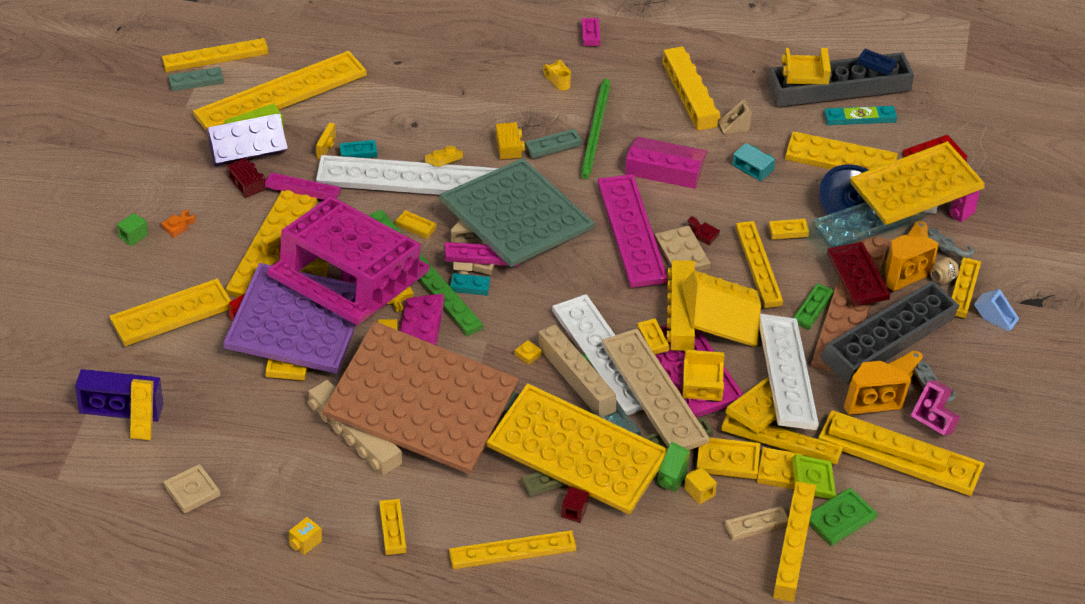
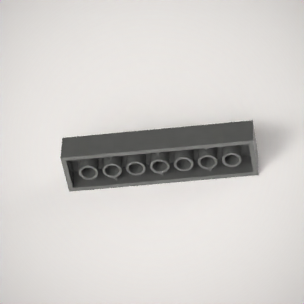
(845, 81)
(890, 330)

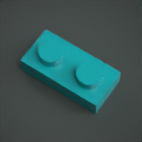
(359, 149)
(470, 284)

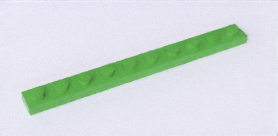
(435, 284)

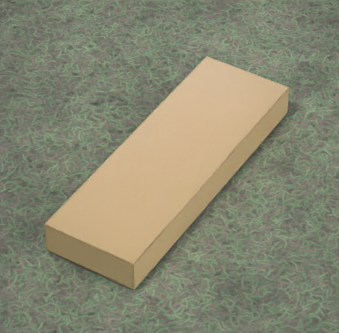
(756, 523)

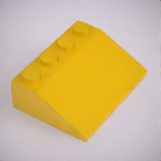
(722, 308)

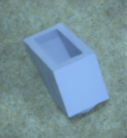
(996, 309)

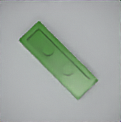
(813, 306)

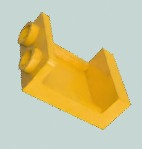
(806, 68)
(703, 375)

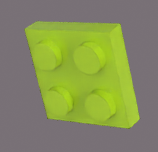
(815, 472)

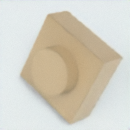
(463, 268)

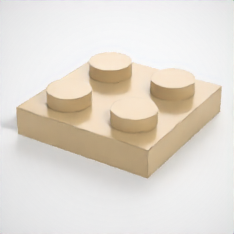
(192, 488)

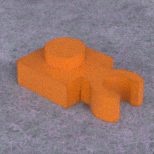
(177, 224)

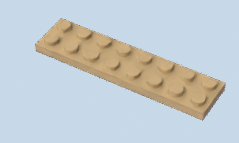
(654, 390)

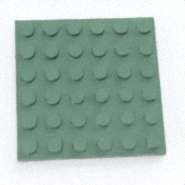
(516, 212)

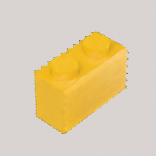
(509, 141)

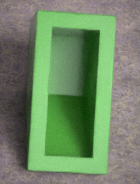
(674, 467)

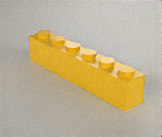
(690, 88)
(681, 333)
(794, 541)

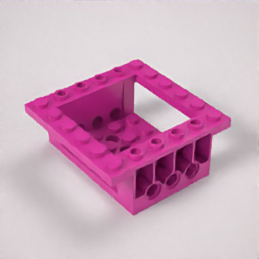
(356, 243)

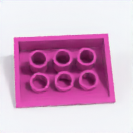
(665, 162)

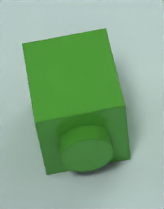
(132, 229)

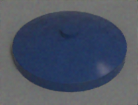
(836, 191)

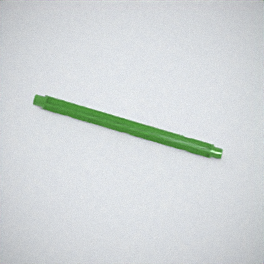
(595, 129)

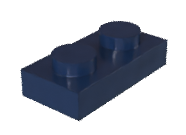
(876, 61)

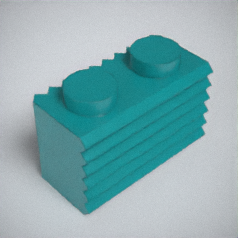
(753, 161)

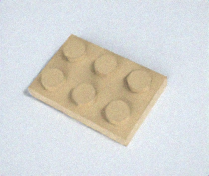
(682, 245)

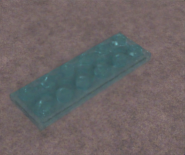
(855, 225)

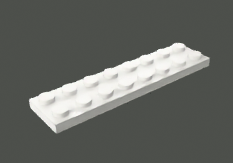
(587, 331)
(788, 372)

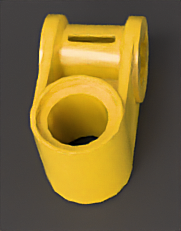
(558, 75)

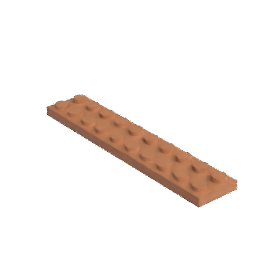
(841, 313)

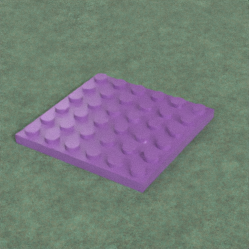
(289, 326)

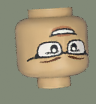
(944, 270)

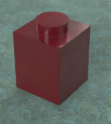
(575, 504)

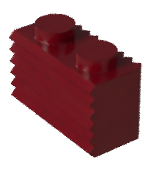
(246, 177)

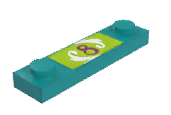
(860, 115)

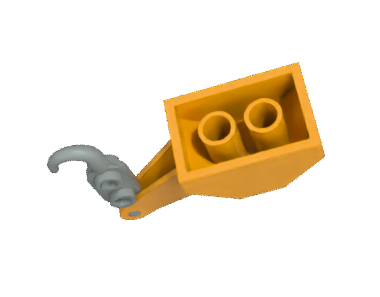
(913, 255)
(884, 386)

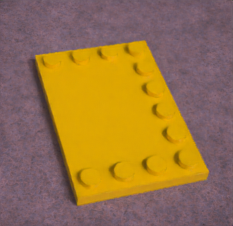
(917, 183)

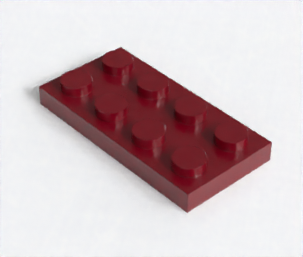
(858, 274)

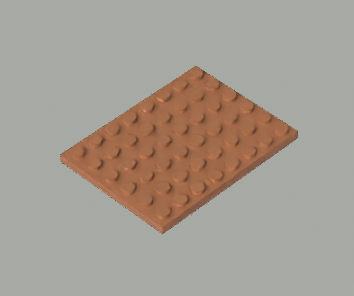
(421, 397)

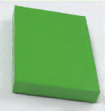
(841, 516)

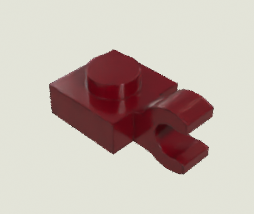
(704, 232)

